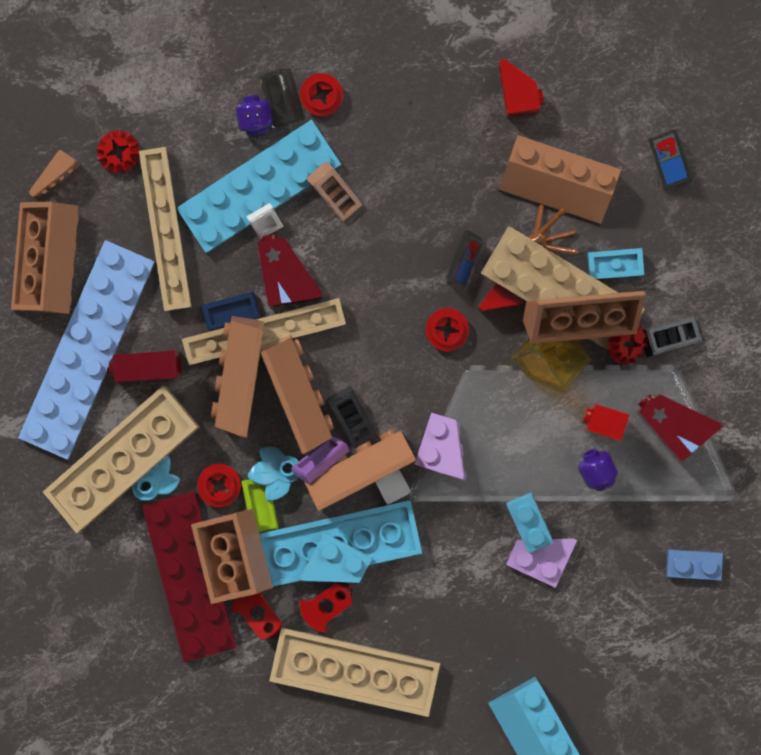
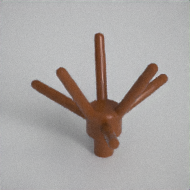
(542, 240)

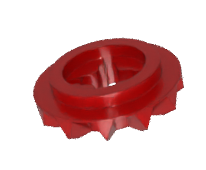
(326, 83)
(130, 155)
(439, 319)
(623, 354)
(221, 498)

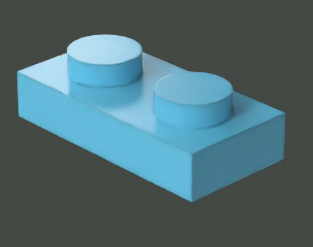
(616, 263)
(529, 522)

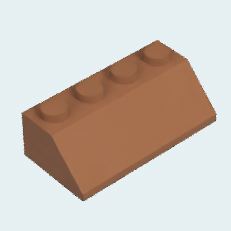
(559, 179)
(44, 257)
(583, 316)
(239, 375)
(296, 393)
(361, 469)

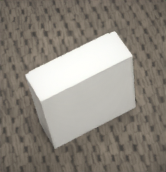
(265, 221)
(393, 487)

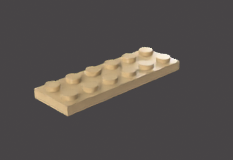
(538, 273)
(121, 459)
(354, 671)

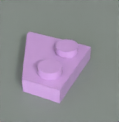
(442, 447)
(545, 563)

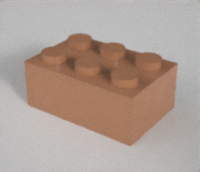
(232, 556)

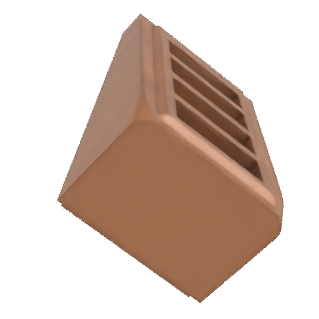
(56, 171)
(322, 179)

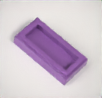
(320, 459)

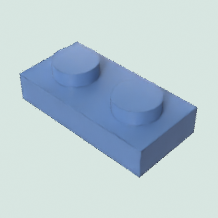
(694, 564)

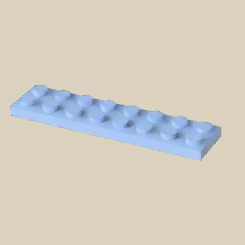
(86, 350)

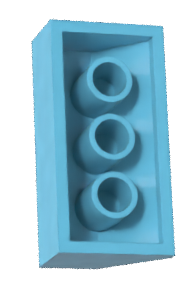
(531, 721)

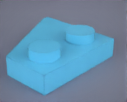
(335, 562)

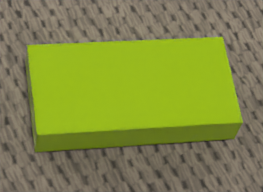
(263, 509)

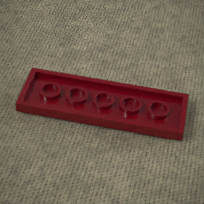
(199, 625)

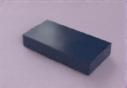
(221, 311)

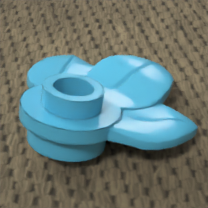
(270, 472)
(160, 481)

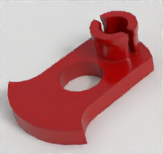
(245, 605)
(315, 616)

